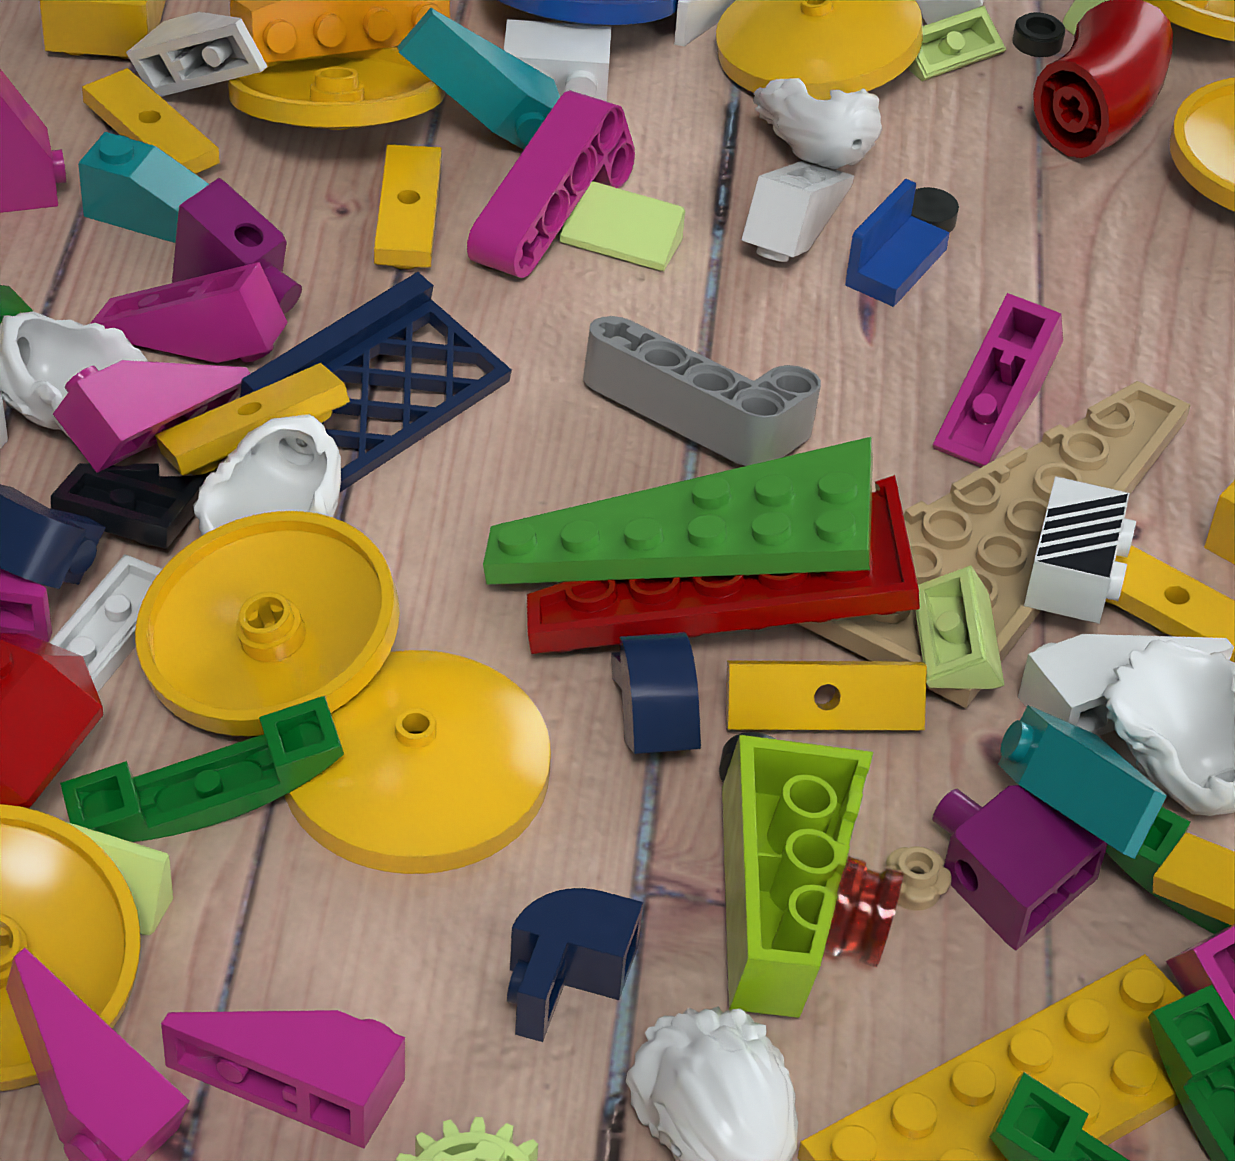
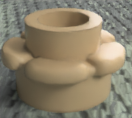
(922, 889)

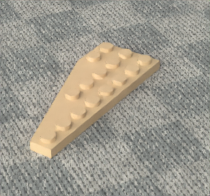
(999, 514)

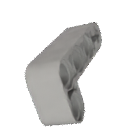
(700, 397)

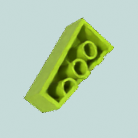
(784, 857)

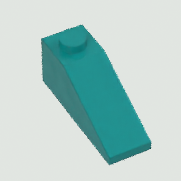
(481, 77)
(135, 186)
(1081, 779)

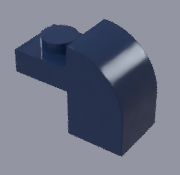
(43, 541)
(658, 692)
(573, 941)

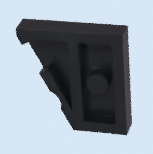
(131, 500)

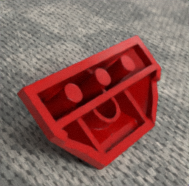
(44, 714)

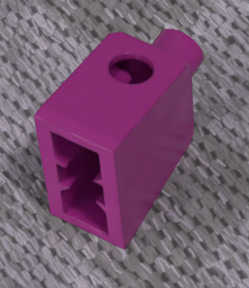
(225, 232)
(1016, 859)

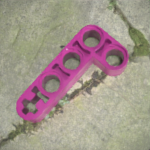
(574, 145)

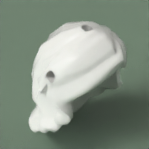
(821, 130)
(45, 353)
(273, 469)
(1179, 722)
(714, 1088)

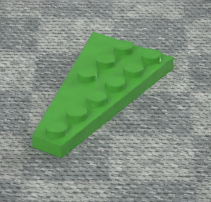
(743, 521)

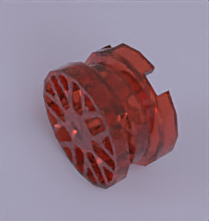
(872, 911)

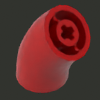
(1105, 78)

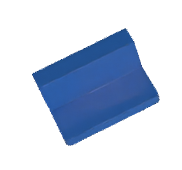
(893, 248)

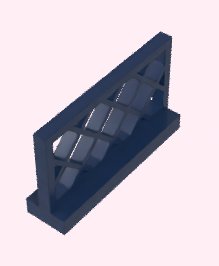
(377, 330)

